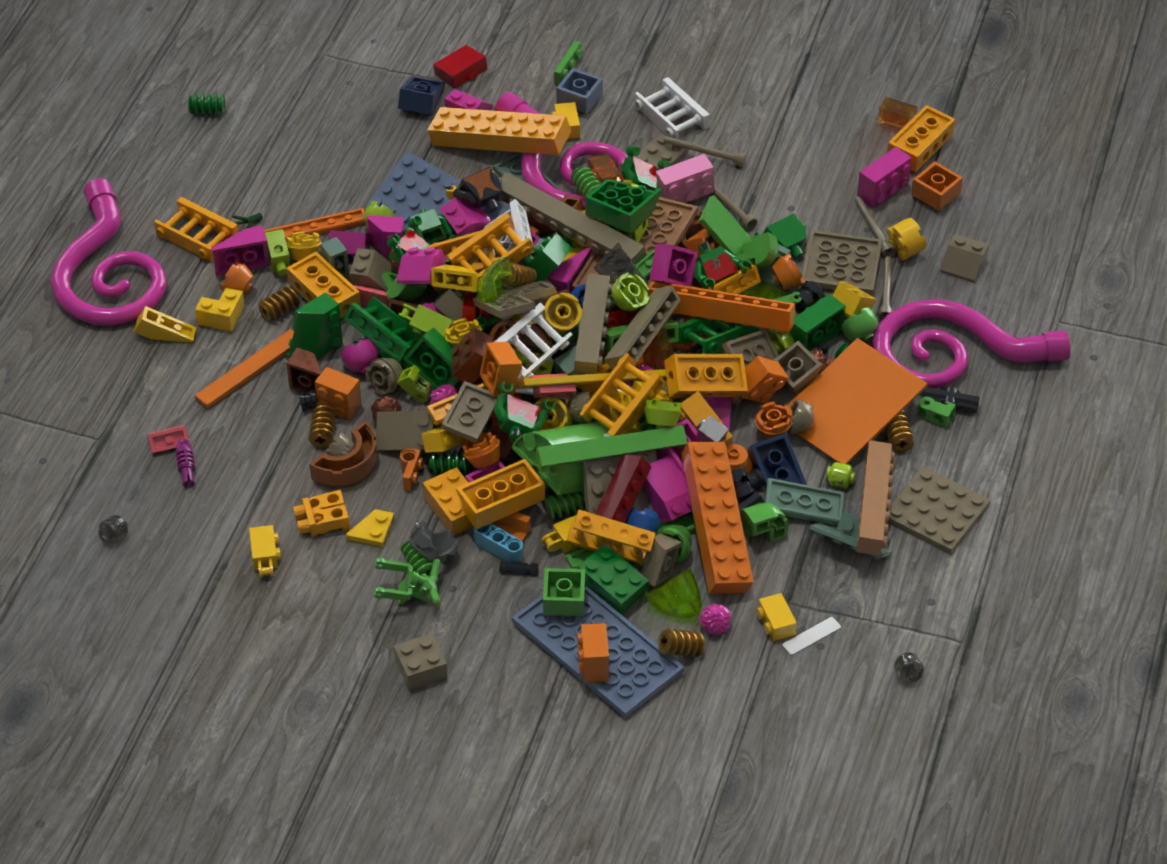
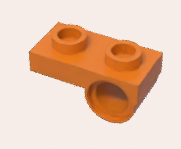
(410, 465)

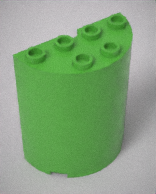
(560, 478)

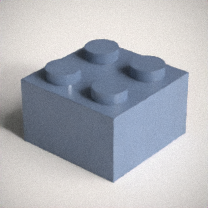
(580, 88)

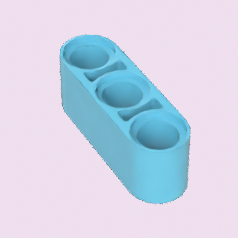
(499, 543)

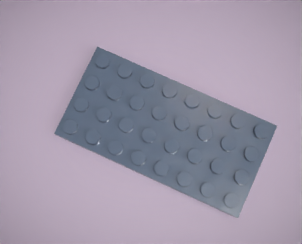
(419, 186)
(635, 662)

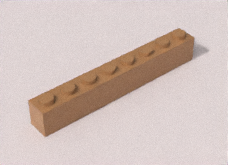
(875, 498)

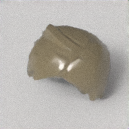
(576, 404)
(802, 417)
(342, 445)

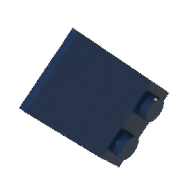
(420, 95)
(776, 460)

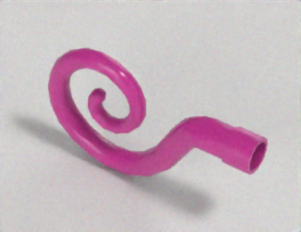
(532, 162)
(108, 219)
(1045, 347)

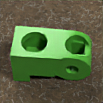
(936, 412)

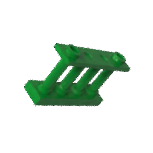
(699, 326)
(383, 328)

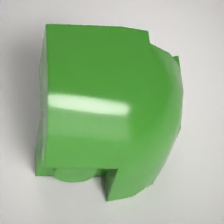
(761, 251)
(402, 292)
(764, 519)

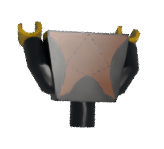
(478, 189)

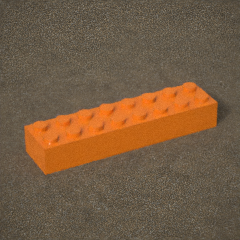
(717, 518)

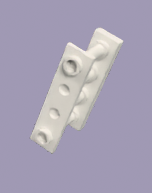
(677, 98)
(523, 326)

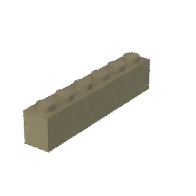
(592, 324)
(644, 326)

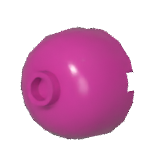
(359, 357)

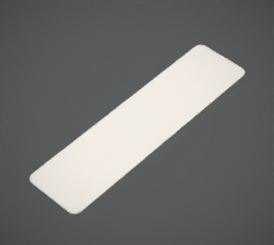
(811, 635)

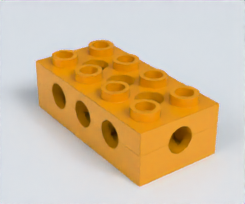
(923, 136)
(316, 276)
(708, 373)

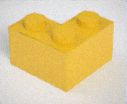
(853, 298)
(220, 313)

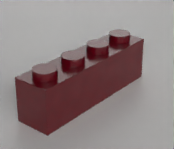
(624, 488)

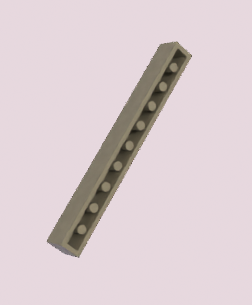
(567, 219)

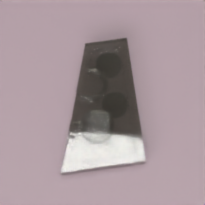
(617, 263)

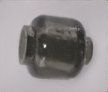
(113, 529)
(909, 667)

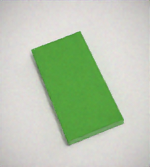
(723, 227)

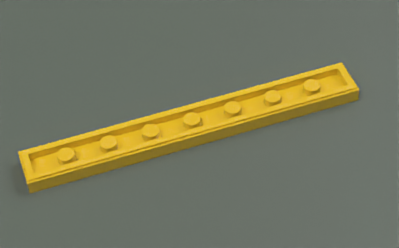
(587, 379)

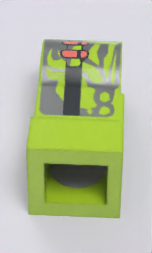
(415, 384)

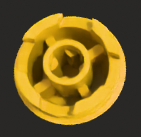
(302, 245)
(459, 329)

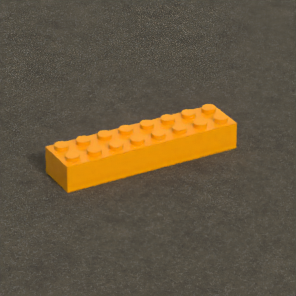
(499, 130)

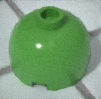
(860, 326)

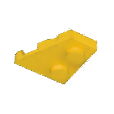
(372, 529)

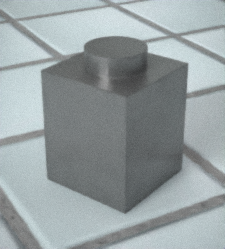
(711, 430)

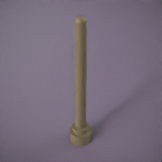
(737, 158)
(748, 221)
(887, 248)
(886, 309)

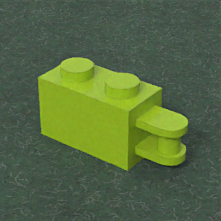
(425, 320)

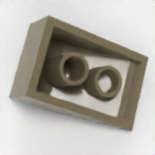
(402, 430)

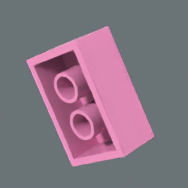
(687, 180)

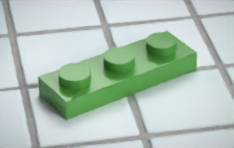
(568, 62)

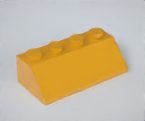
(501, 493)

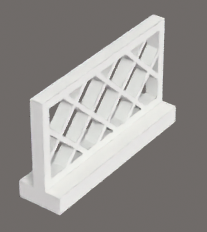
(521, 228)

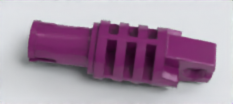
(185, 462)

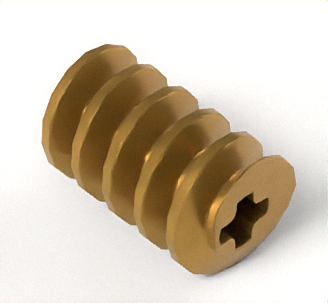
(520, 276)
(278, 302)
(322, 426)
(900, 433)
(681, 642)

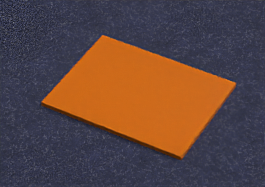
(856, 400)

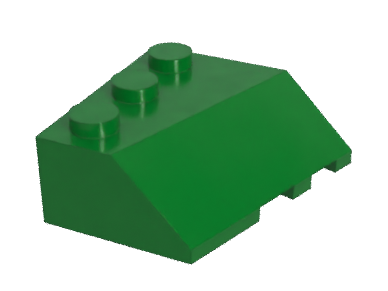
(621, 204)
(317, 327)

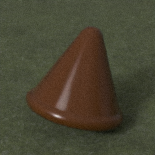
(541, 333)

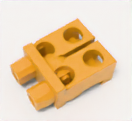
(323, 514)

